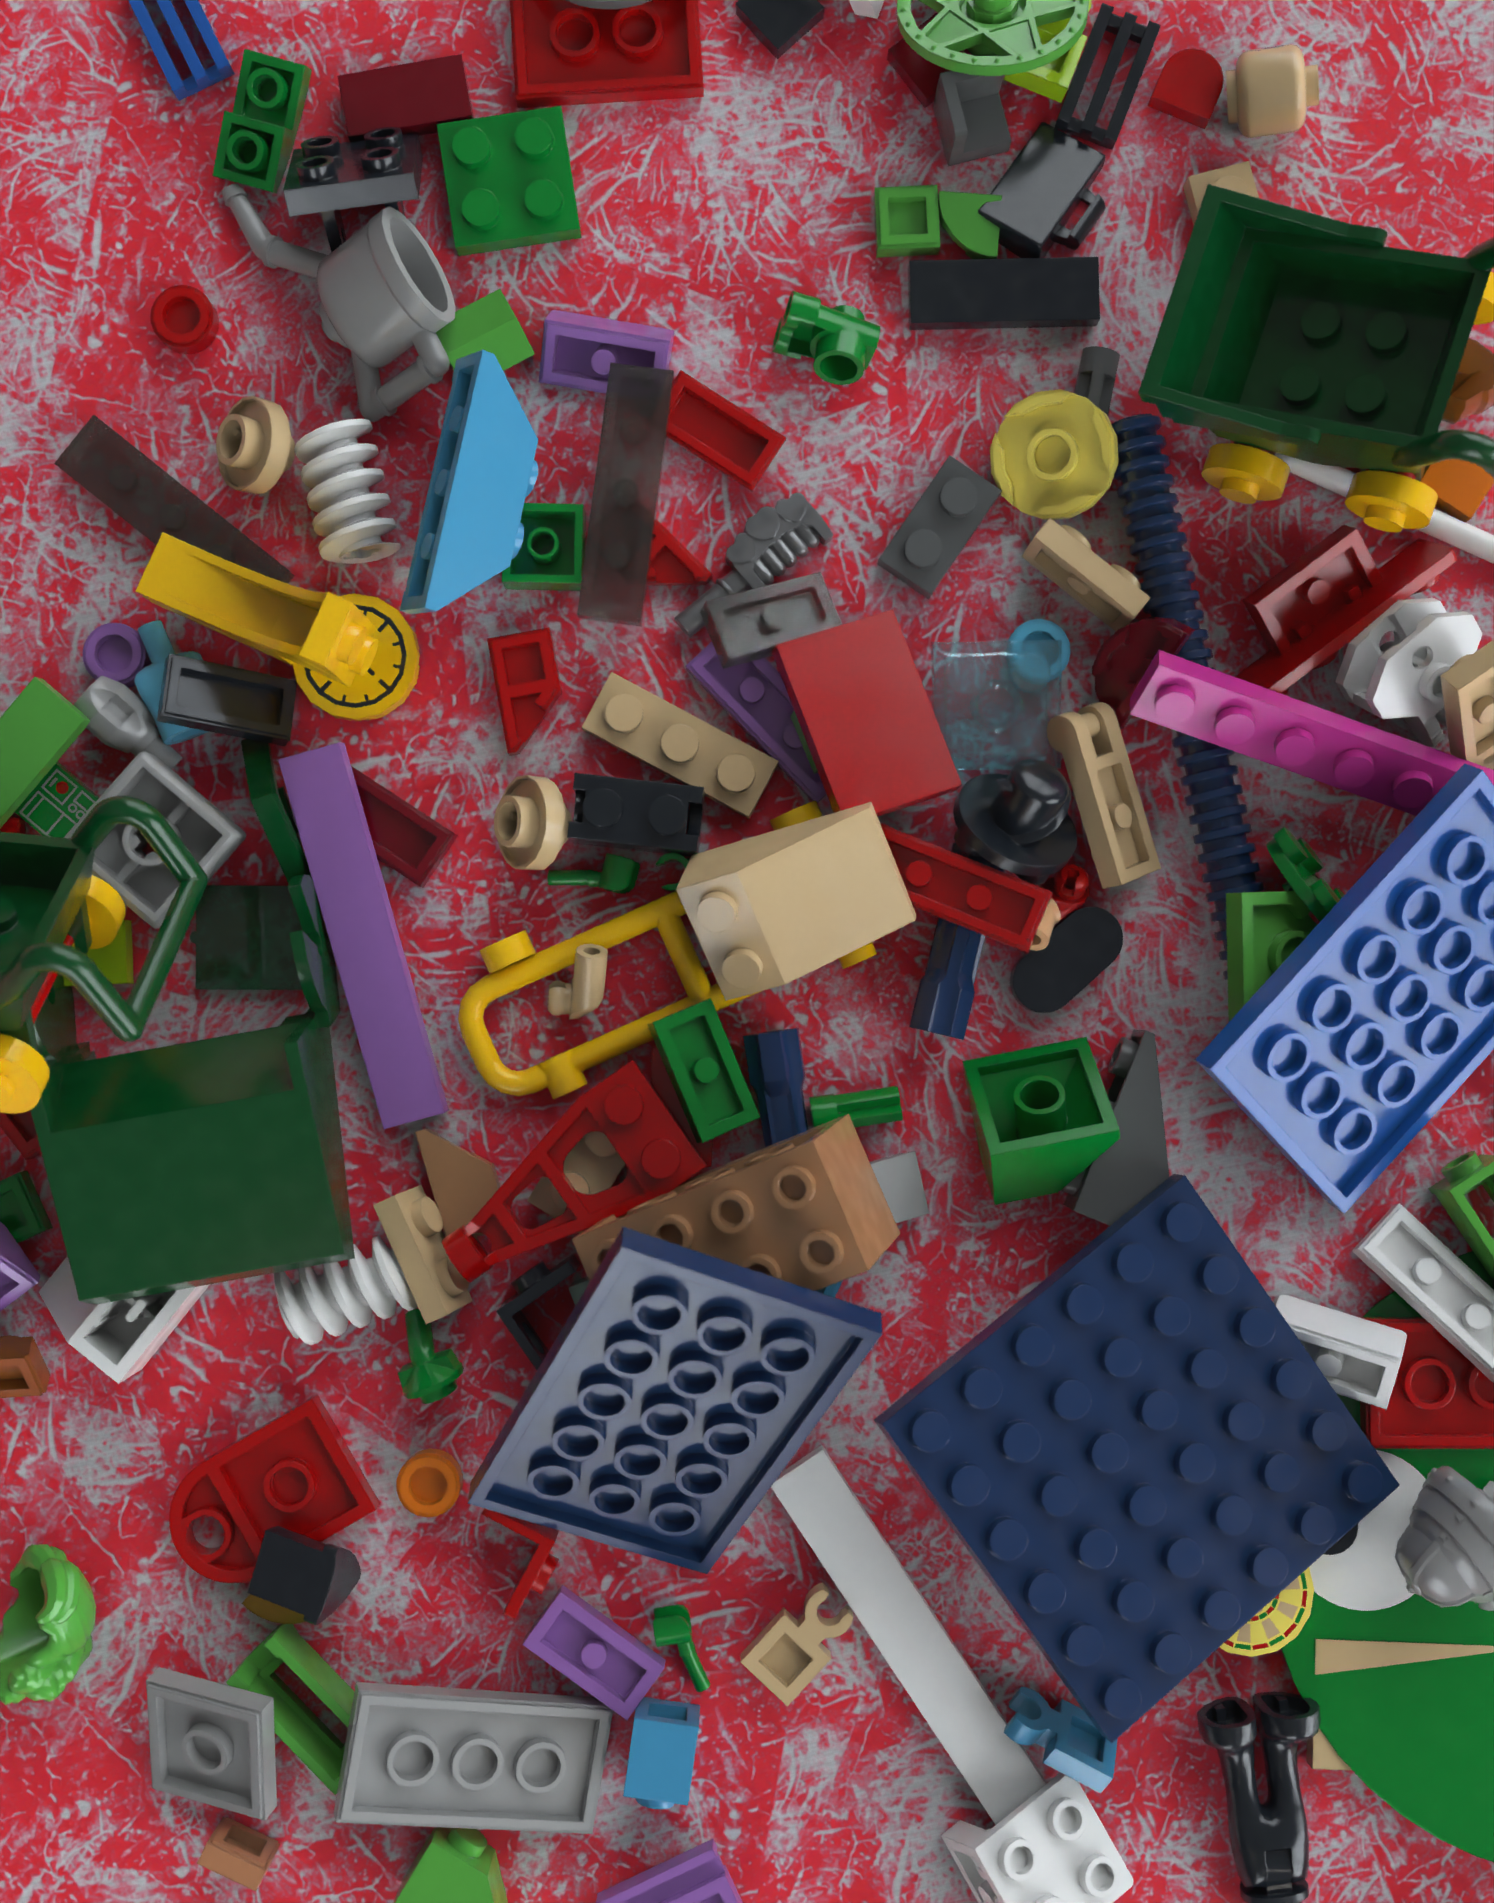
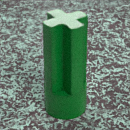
(863, 1107)

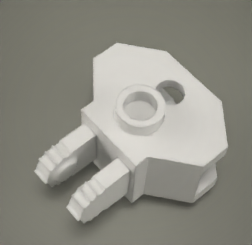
(1405, 673)

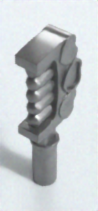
(764, 549)

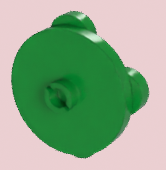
(1299, 866)

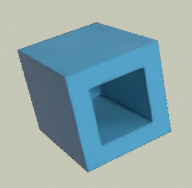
(662, 1753)

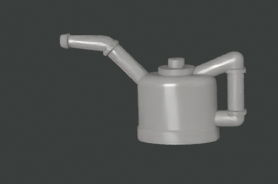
(375, 296)

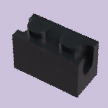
(636, 814)

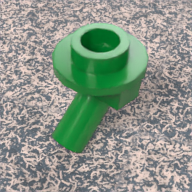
(429, 1373)

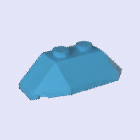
(474, 489)

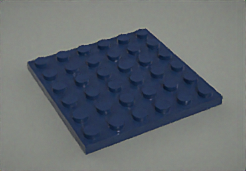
(1139, 1455)

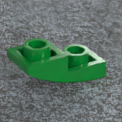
(264, 121)

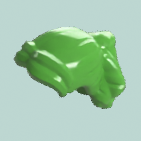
(46, 1627)

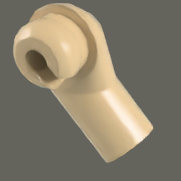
(586, 987)

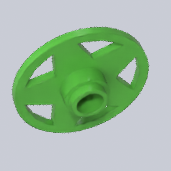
(996, 33)

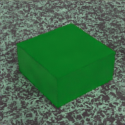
(550, 549)

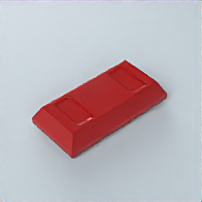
(721, 432)

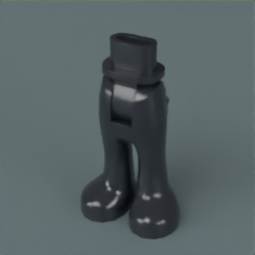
(1269, 1837)

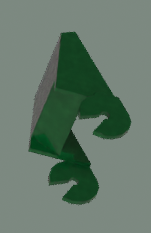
(202, 1150)

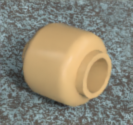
(1271, 91)

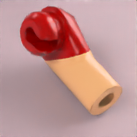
(1069, 894)

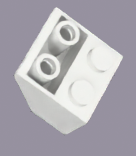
(119, 1333)

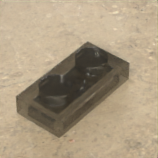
(756, 620)

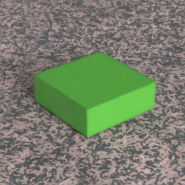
(906, 221)

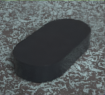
(1075, 956)

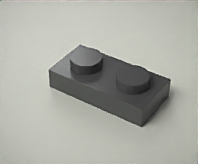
(939, 527)

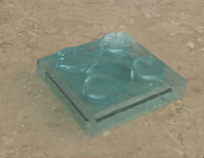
(997, 700)

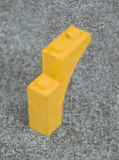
(260, 611)

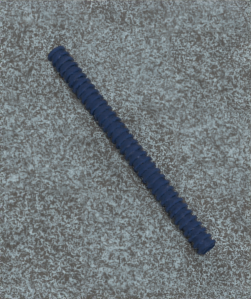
(1169, 585)

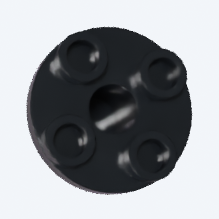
(1018, 820)

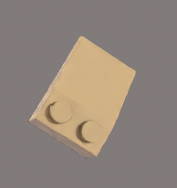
(793, 899)

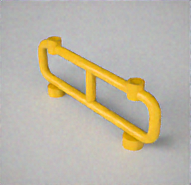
(515, 964)

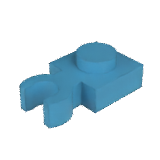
(1066, 1734)

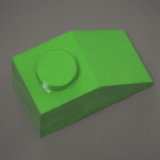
(454, 1868)

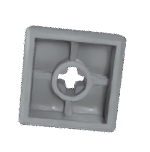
(142, 878)

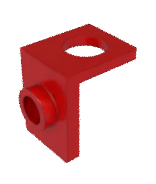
(540, 1564)

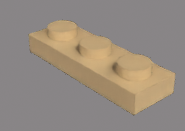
(680, 745)

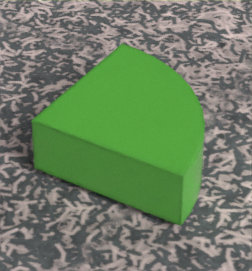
(966, 226)

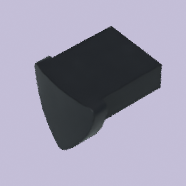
(303, 1574)

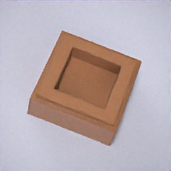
(239, 1853)

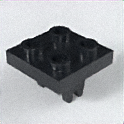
(353, 174)

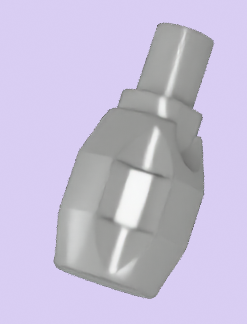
(123, 720)

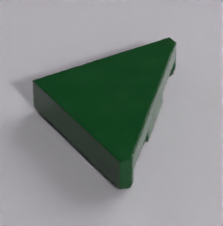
(273, 808)

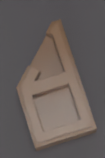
(458, 1179)

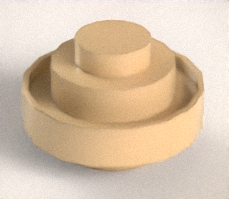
(254, 445)
(531, 822)

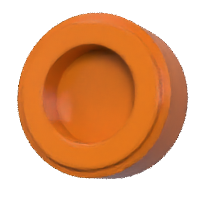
(429, 1482)

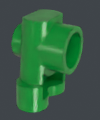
(832, 336)

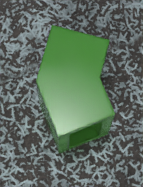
(486, 326)

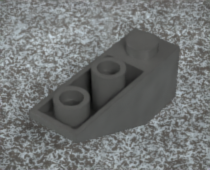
(1139, 1158)

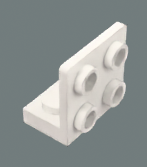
(1042, 1852)

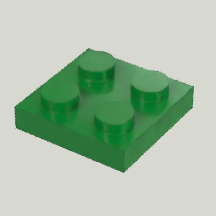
(509, 181)

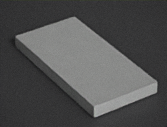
(472, 1759)

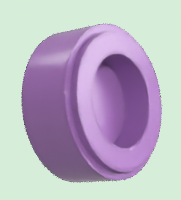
(115, 653)

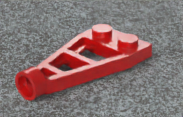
(641, 1132)

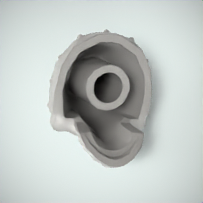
(1450, 1542)

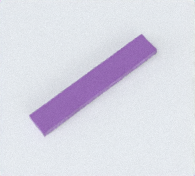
(363, 935)

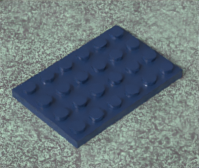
(671, 1402)

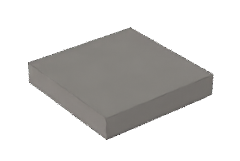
(212, 1743)

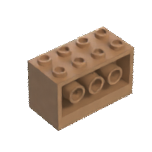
(787, 1211)

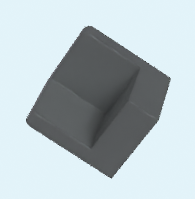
(970, 116)

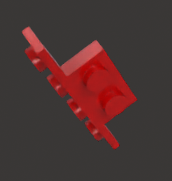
(1331, 599)

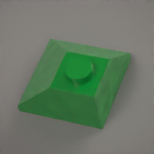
(1038, 1117)

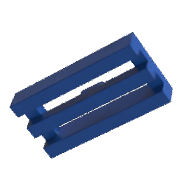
(201, 77)

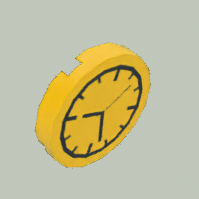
(387, 679)

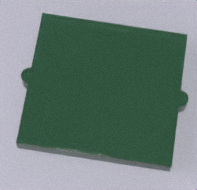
(245, 938)

